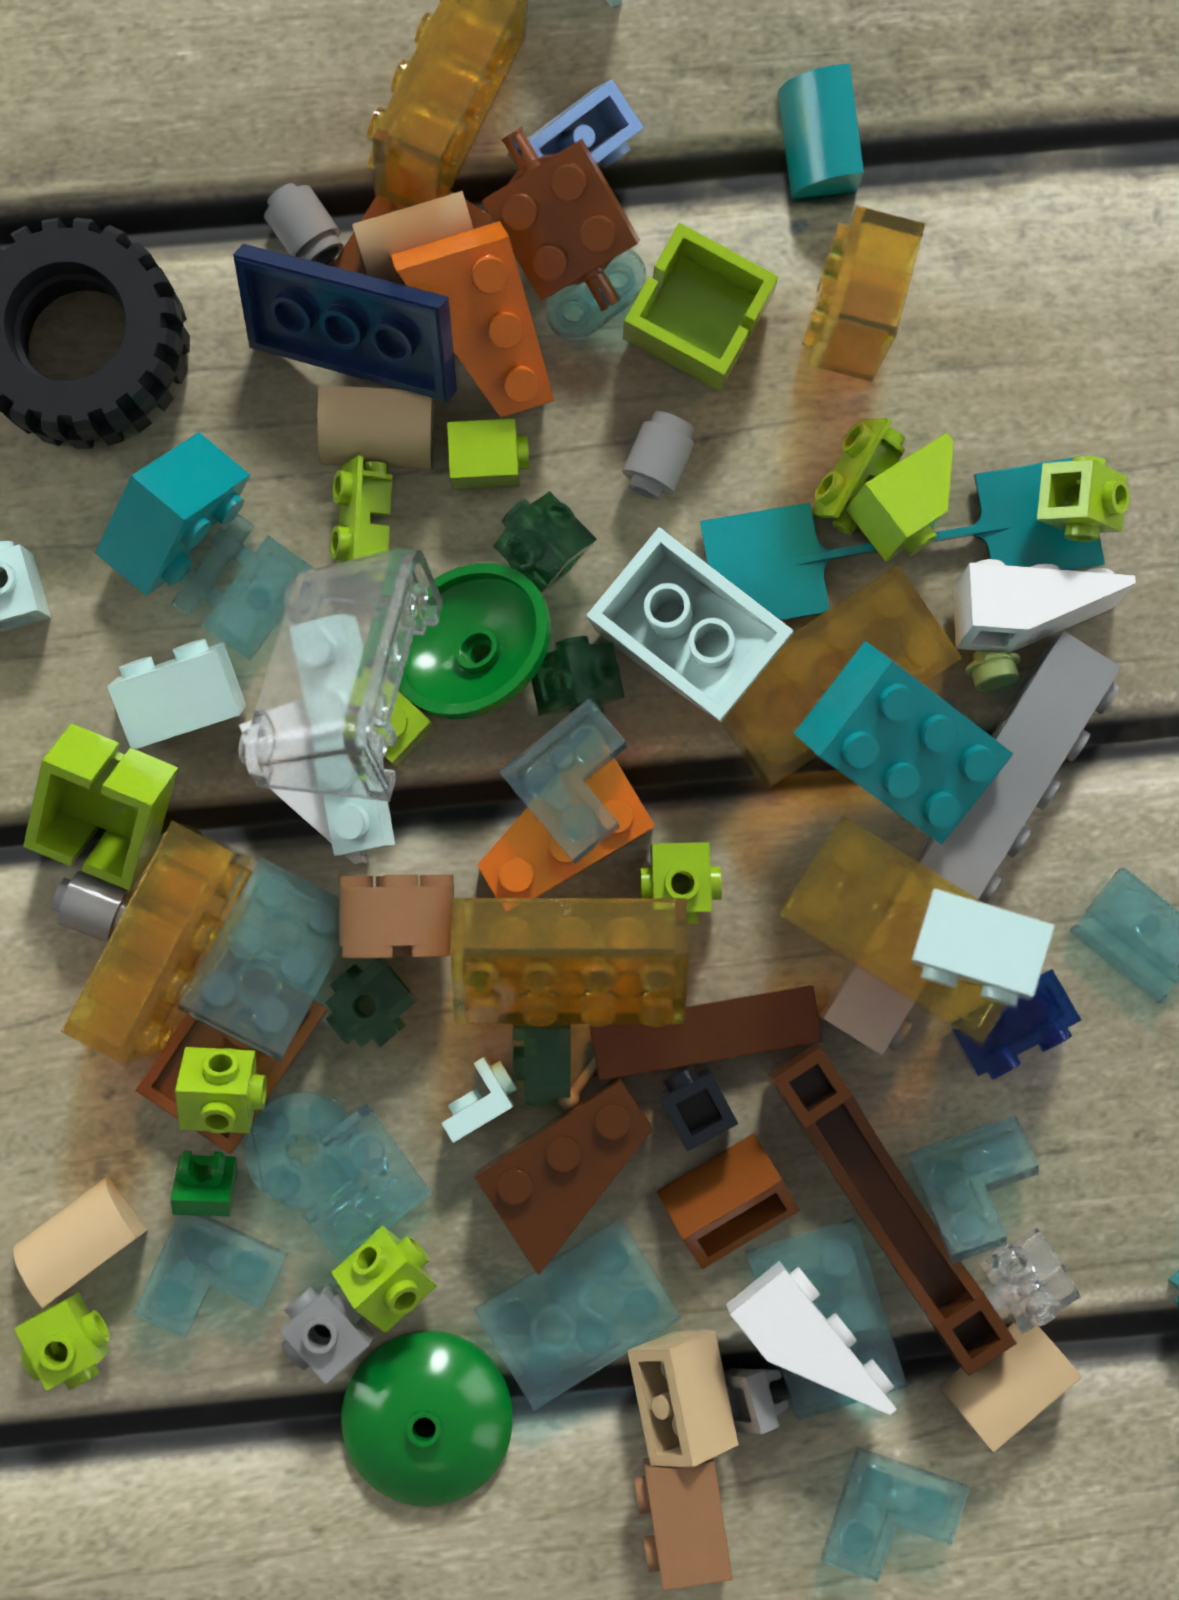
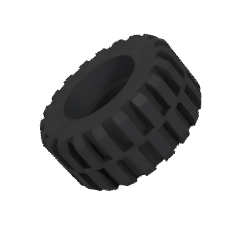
(138, 376)

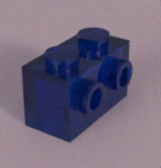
(1039, 1021)

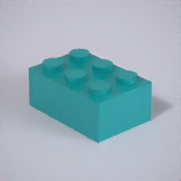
(902, 743)

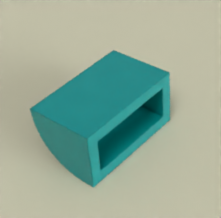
(821, 132)

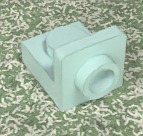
(474, 1110)

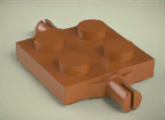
(561, 219)

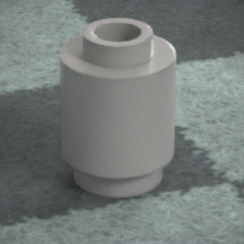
(303, 224)
(659, 455)
(90, 905)

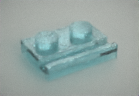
(1134, 933)

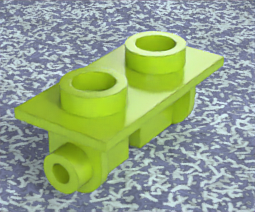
(867, 451)
(358, 496)

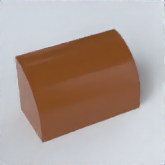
(728, 1201)

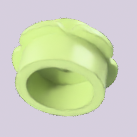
(993, 670)

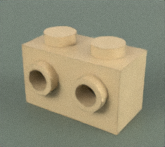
(683, 1398)

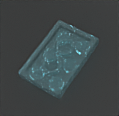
(267, 961)
(841, 1272)
(577, 1313)

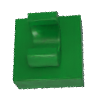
(204, 1184)

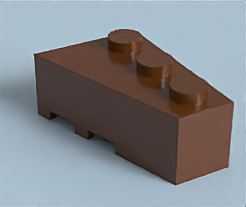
(563, 1169)

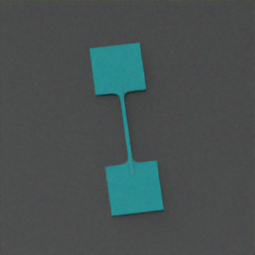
(782, 564)

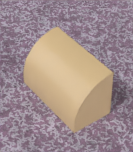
(407, 229)
(375, 424)
(76, 1241)
(1012, 1386)

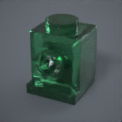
(543, 1062)

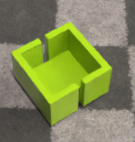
(703, 308)
(94, 786)

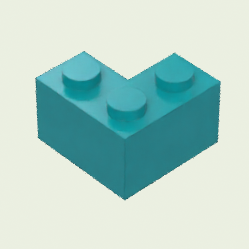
(170, 511)

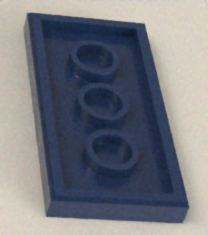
(347, 322)

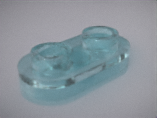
(579, 295)

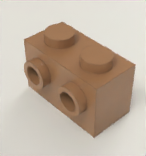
(687, 1525)

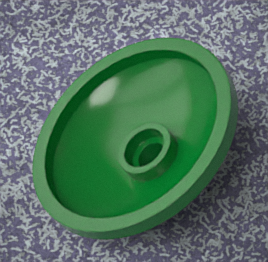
(482, 613)
(433, 1379)

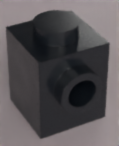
(696, 1106)

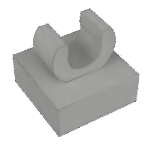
(752, 1401)

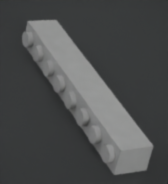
(1041, 730)

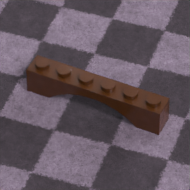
(890, 1209)

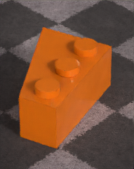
(487, 313)
(531, 863)

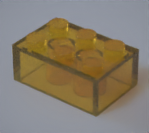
(862, 292)

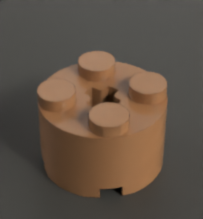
(395, 916)

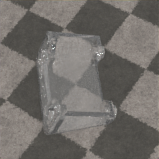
(338, 675)

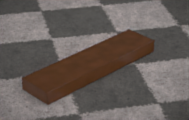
(710, 1033)

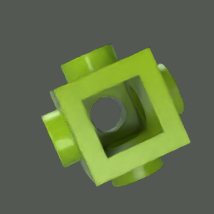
(1083, 498)
(684, 859)
(219, 1090)
(385, 1278)
(63, 1343)

